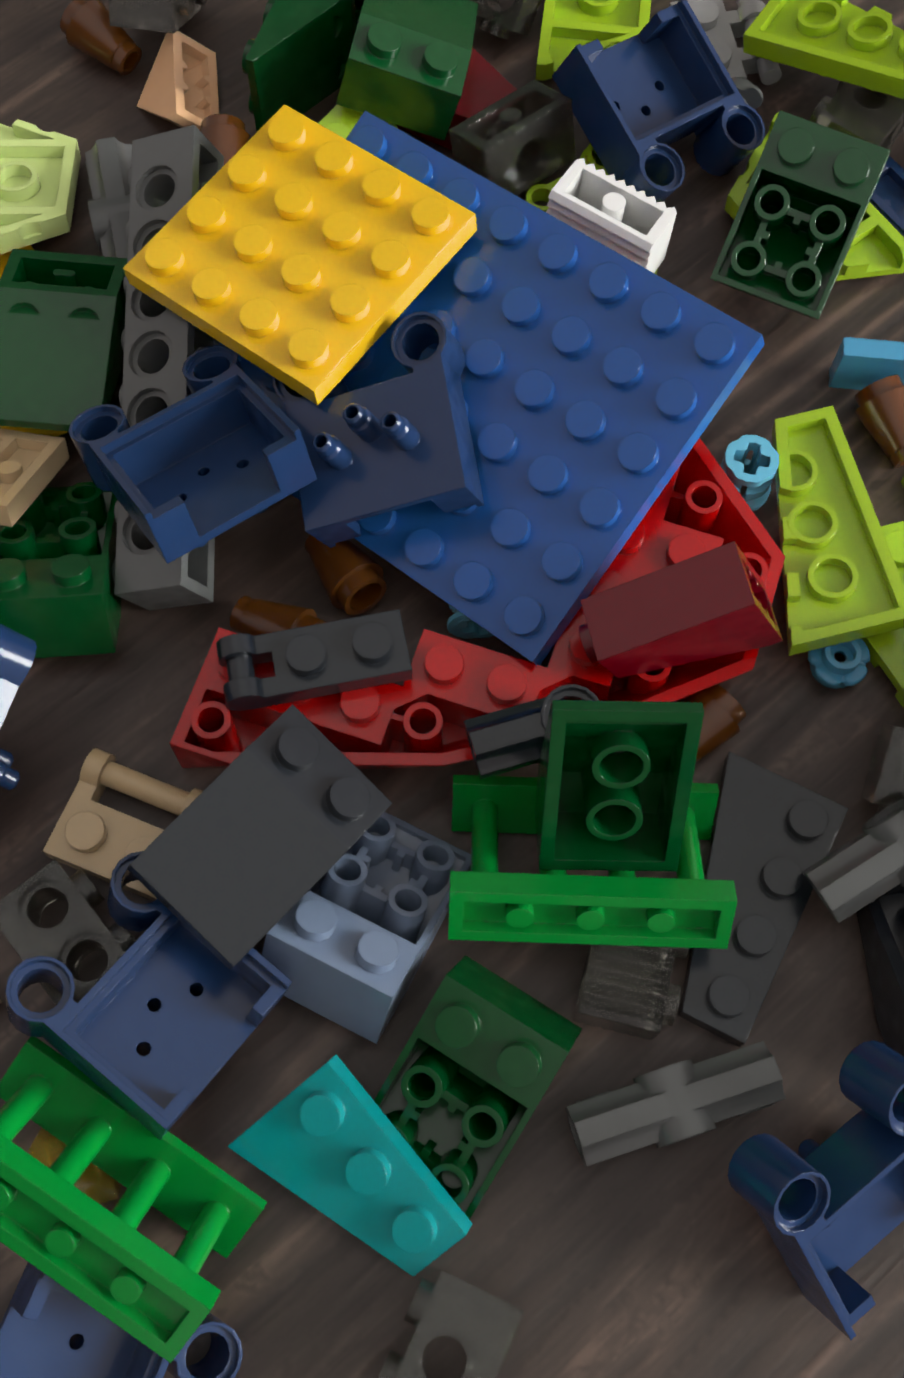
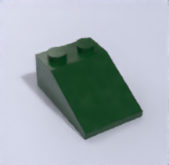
(410, 62)
(615, 784)

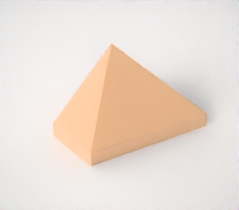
(182, 82)

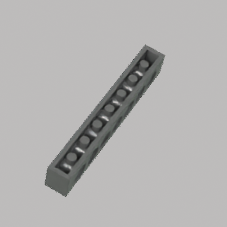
(155, 344)

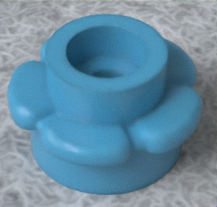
(840, 674)

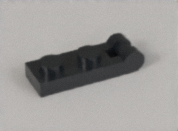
(315, 660)

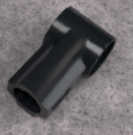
(515, 734)

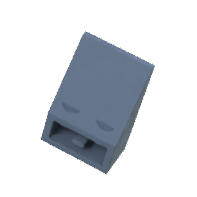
(366, 926)

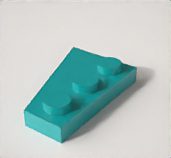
(355, 1168)

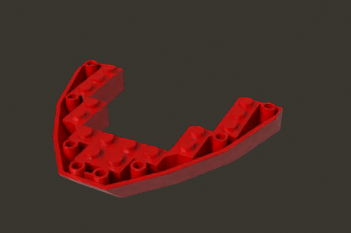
(460, 680)

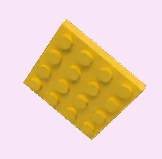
(301, 252)

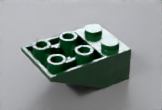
(298, 54)
(800, 214)
(59, 336)
(60, 572)
(474, 1077)

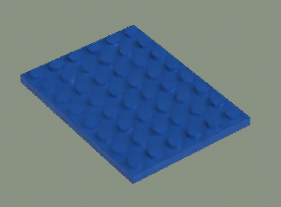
(576, 399)

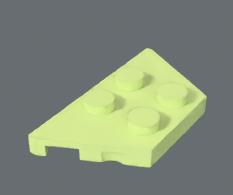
(35, 184)

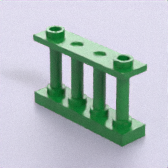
(580, 907)
(97, 1250)

